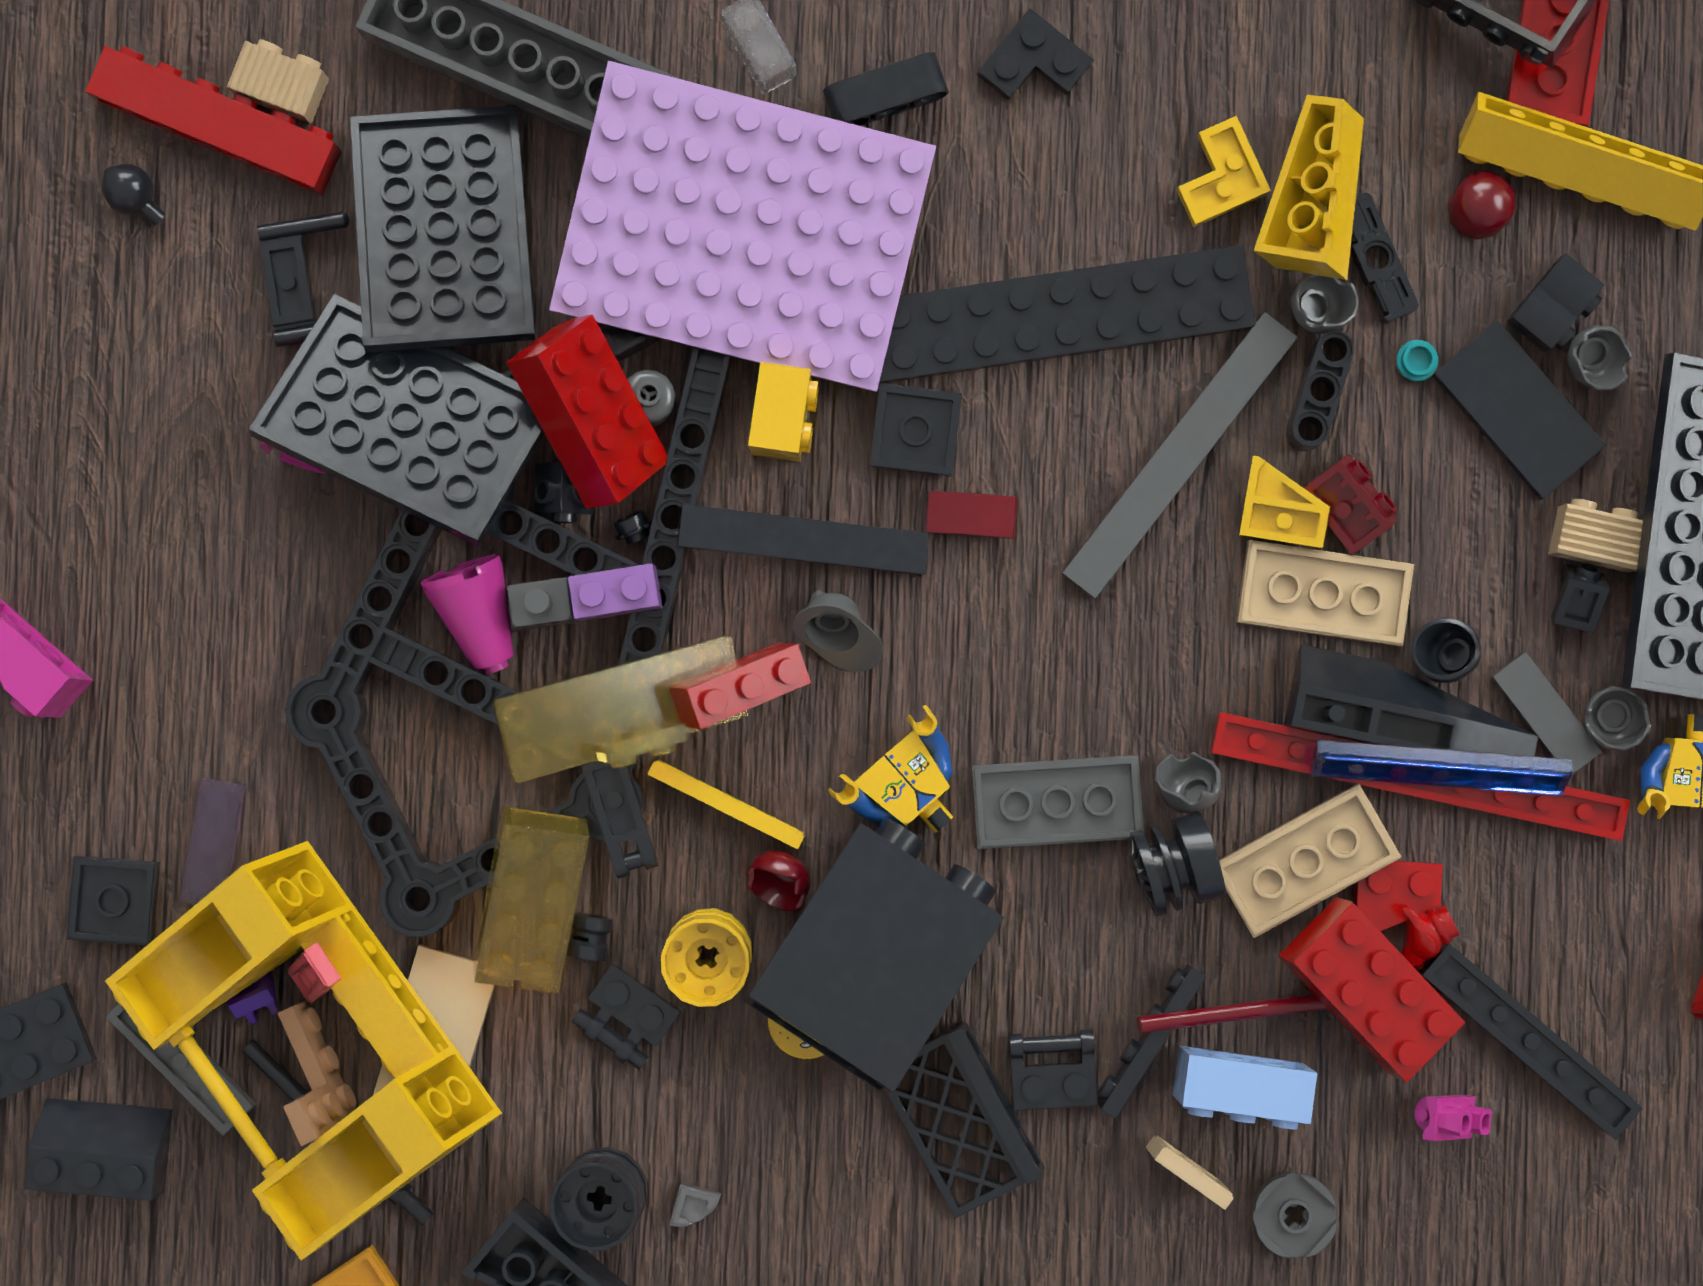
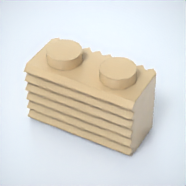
(278, 80)
(1597, 536)

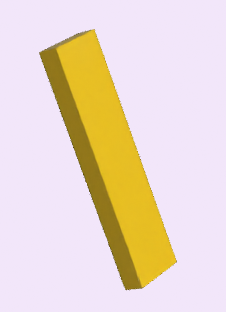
(727, 804)

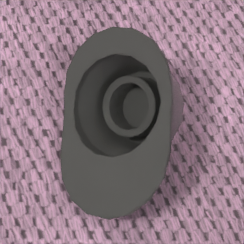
(837, 633)

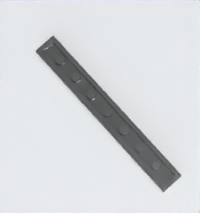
(1179, 455)

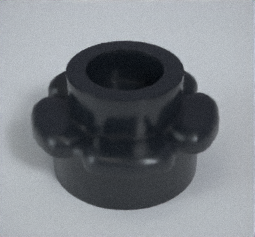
(633, 527)

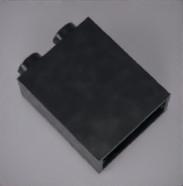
(877, 955)

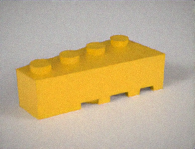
(1315, 193)

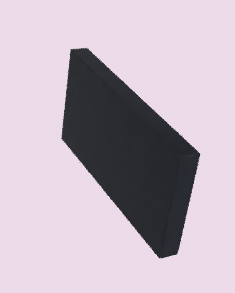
(1519, 410)

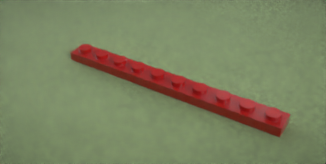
(1294, 748)

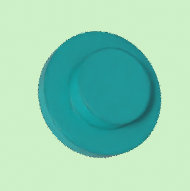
(1417, 360)

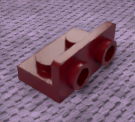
(1356, 508)

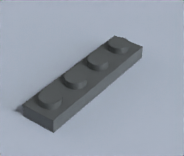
(180, 1073)

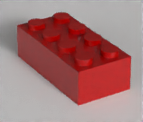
(588, 411)
(1371, 989)

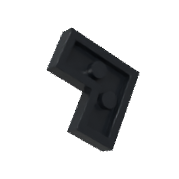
(1031, 47)

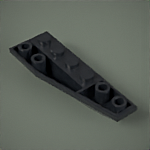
(1389, 707)

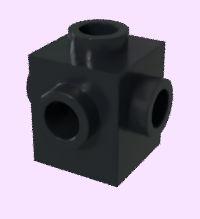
(557, 495)

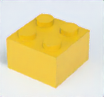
(781, 412)

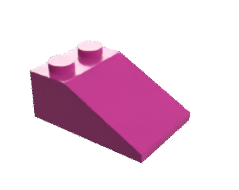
(35, 670)

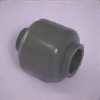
(653, 384)

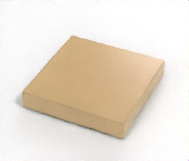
(1190, 1171)

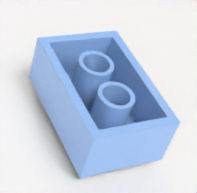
(1244, 1087)

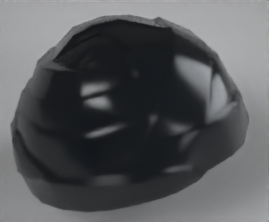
(1446, 650)

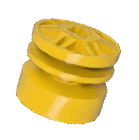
(704, 981)

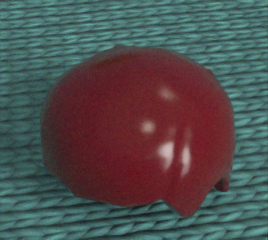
(1481, 205)
(779, 880)

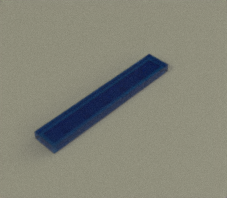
(1440, 767)

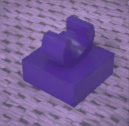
(254, 997)

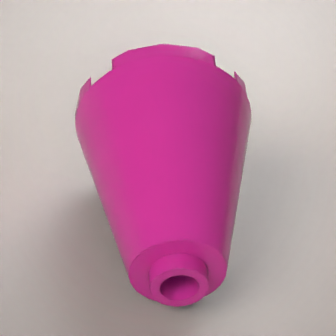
(475, 610)

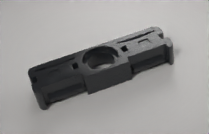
(1389, 283)

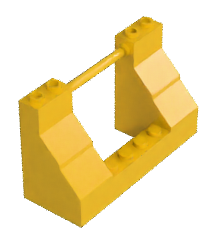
(235, 939)

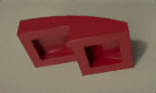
(971, 514)

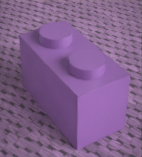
(615, 592)

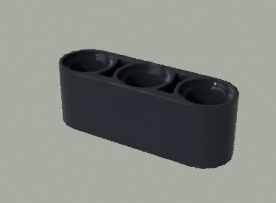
(887, 90)
(1333, 376)

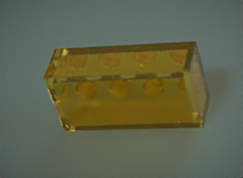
(530, 899)

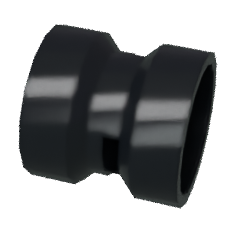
(591, 927)

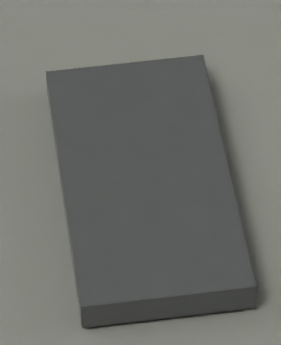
(1057, 801)

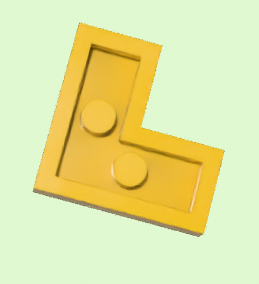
(1234, 174)

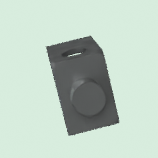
(540, 604)

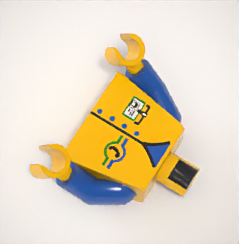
(1674, 771)
(905, 779)

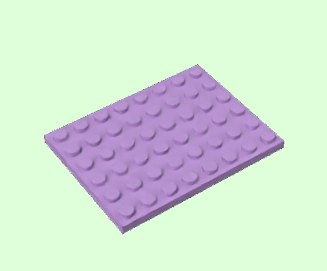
(742, 226)

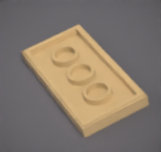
(1325, 593)
(1307, 860)
(452, 997)

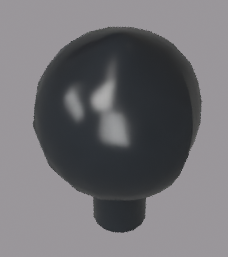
(129, 191)

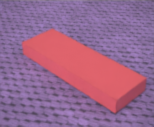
(313, 973)

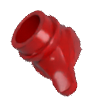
(1426, 934)

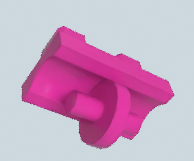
(1451, 1117)

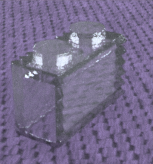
(758, 44)

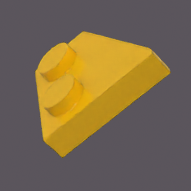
(1282, 509)

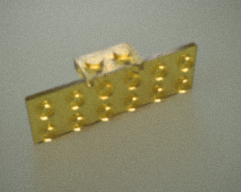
(605, 713)

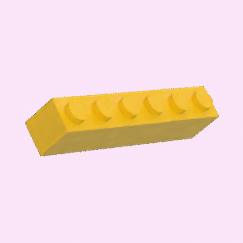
(1583, 161)

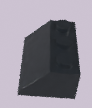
(100, 1149)

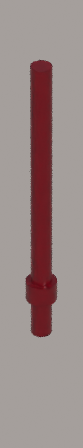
(1229, 1013)

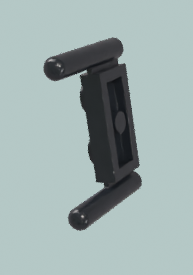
(288, 273)

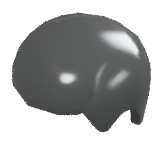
(1323, 303)
(1599, 358)
(1617, 718)
(1188, 783)

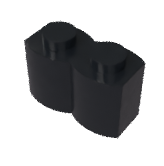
(1556, 303)

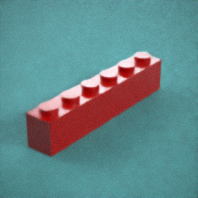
(214, 120)

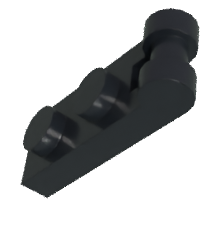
(619, 816)

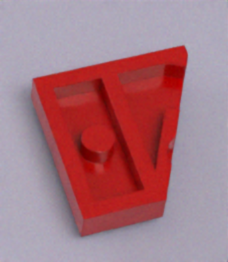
(1393, 886)

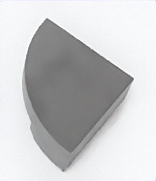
(693, 1204)

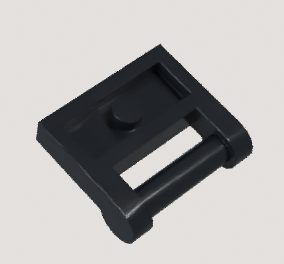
(1057, 1083)

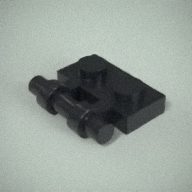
(634, 1006)

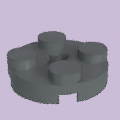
(1318, 1214)

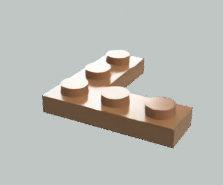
(330, 1097)

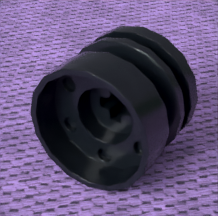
(1177, 864)
(577, 1206)

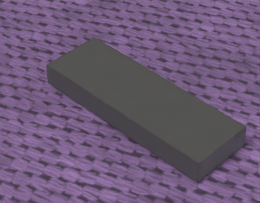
(1545, 712)

